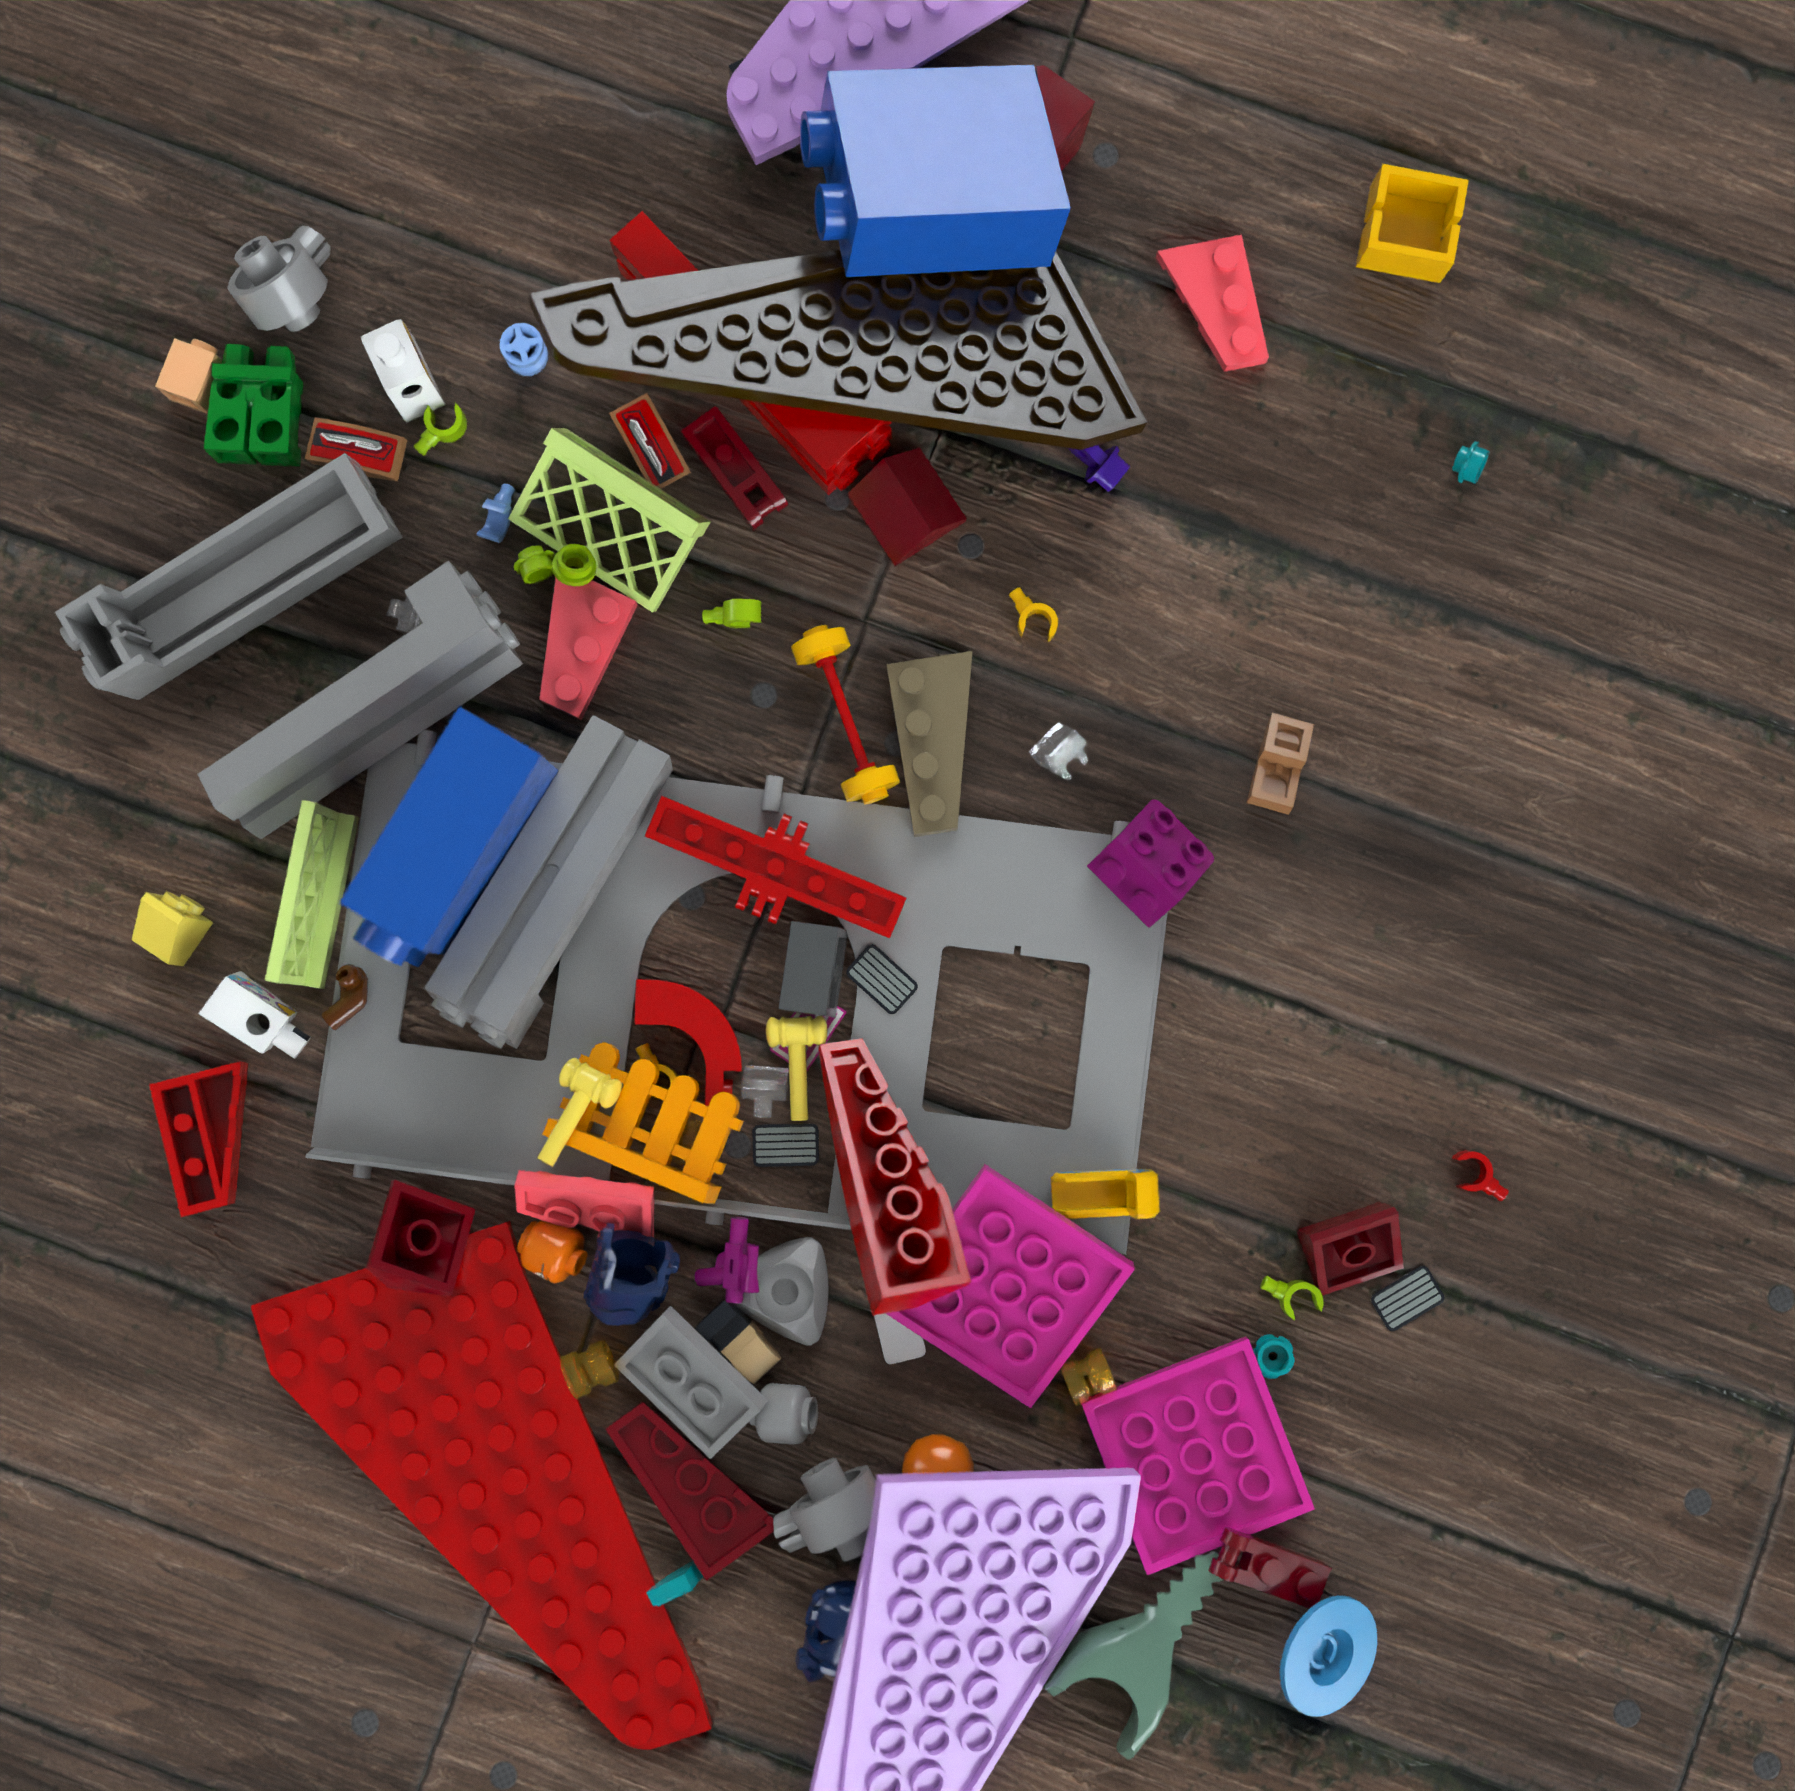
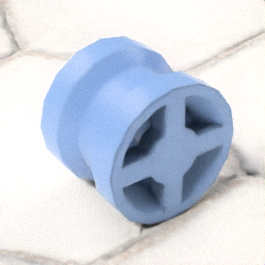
(518, 340)

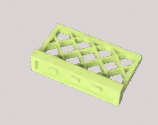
(626, 486)
(312, 896)

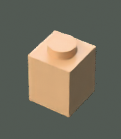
(188, 373)

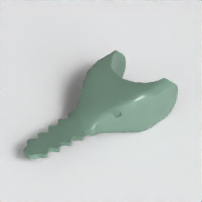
(1138, 1652)

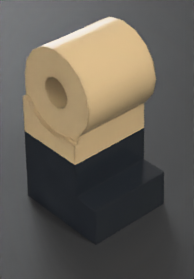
(739, 1340)

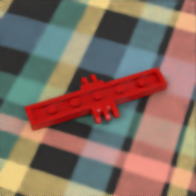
(775, 867)

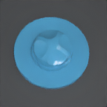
(1328, 1655)

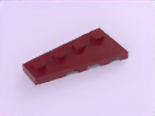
(696, 1498)

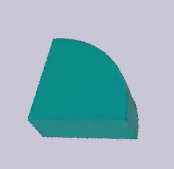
(675, 1584)

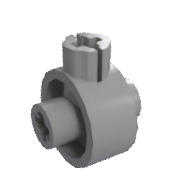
(281, 279)
(831, 1513)

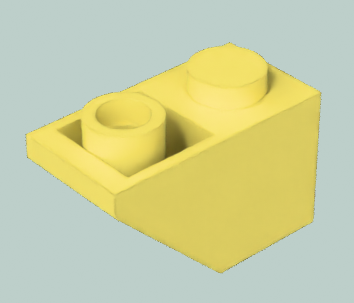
(170, 926)

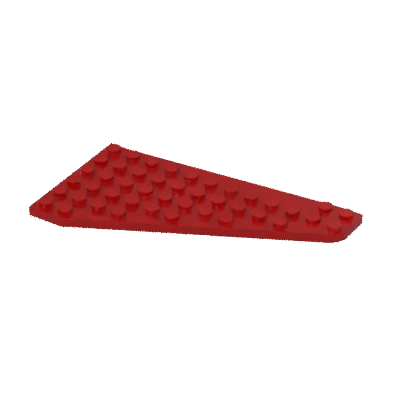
(494, 1462)

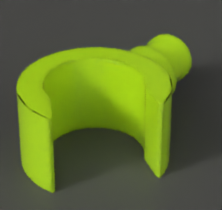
(432, 435)
(734, 613)
(1284, 1291)

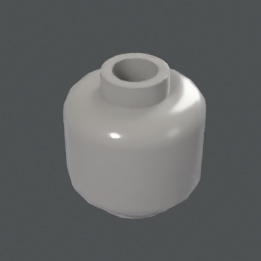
(787, 1414)

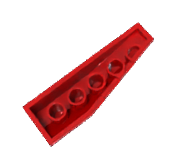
(891, 1197)

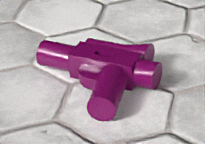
(735, 1267)

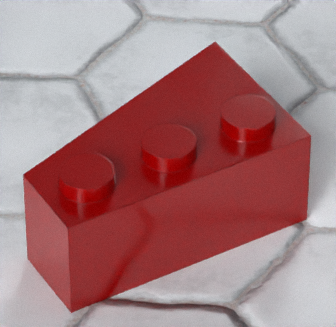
(202, 1134)

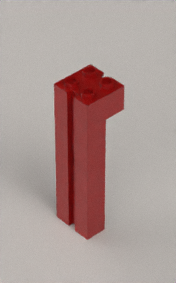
(821, 442)

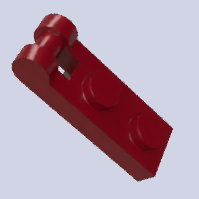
(733, 466)
(1270, 1568)

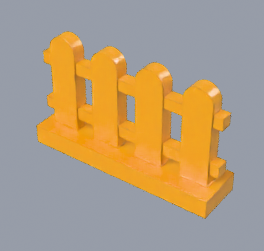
(664, 1138)

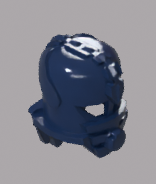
(621, 1282)
(826, 1620)

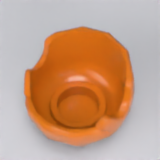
(937, 1455)

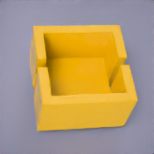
(1406, 222)

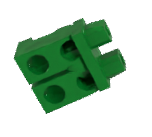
(254, 408)

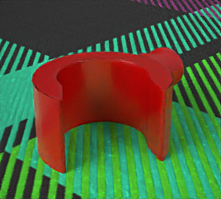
(1485, 1181)

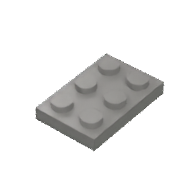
(691, 1382)

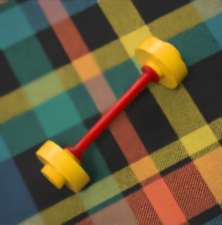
(821, 647)

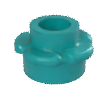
(1470, 462)
(1284, 1361)

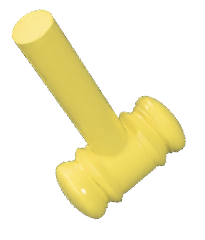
(797, 1034)
(587, 1085)

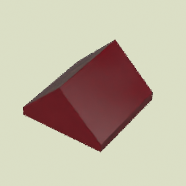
(1066, 111)
(905, 504)
(419, 1241)
(1353, 1247)

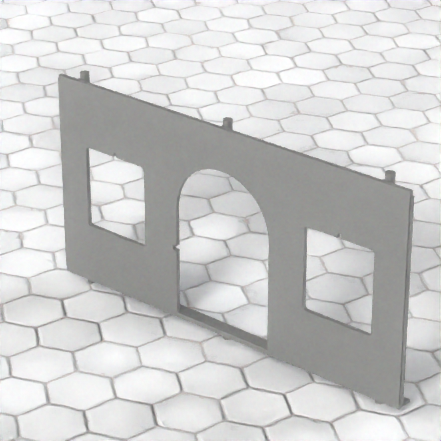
(964, 889)

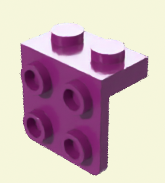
(1152, 863)

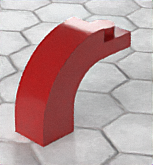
(684, 1008)

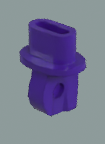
(1103, 466)

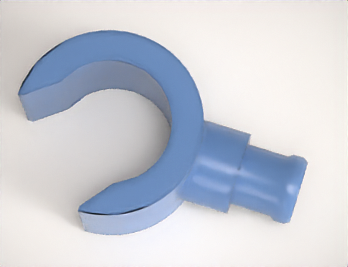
(498, 514)

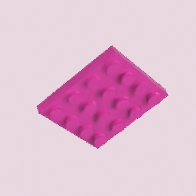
(1030, 1290)
(1204, 1453)

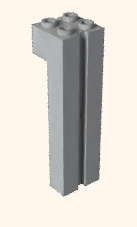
(228, 582)
(371, 708)
(547, 884)

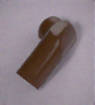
(352, 999)

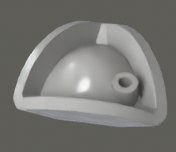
(791, 1291)

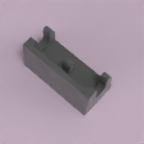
(813, 969)

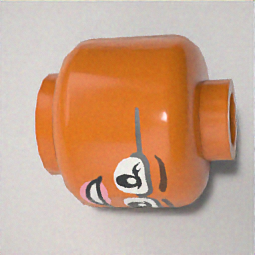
(552, 1251)

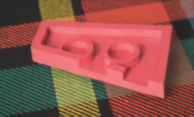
(1220, 294)
(581, 643)
(585, 1202)

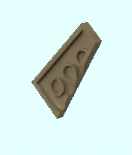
(931, 730)

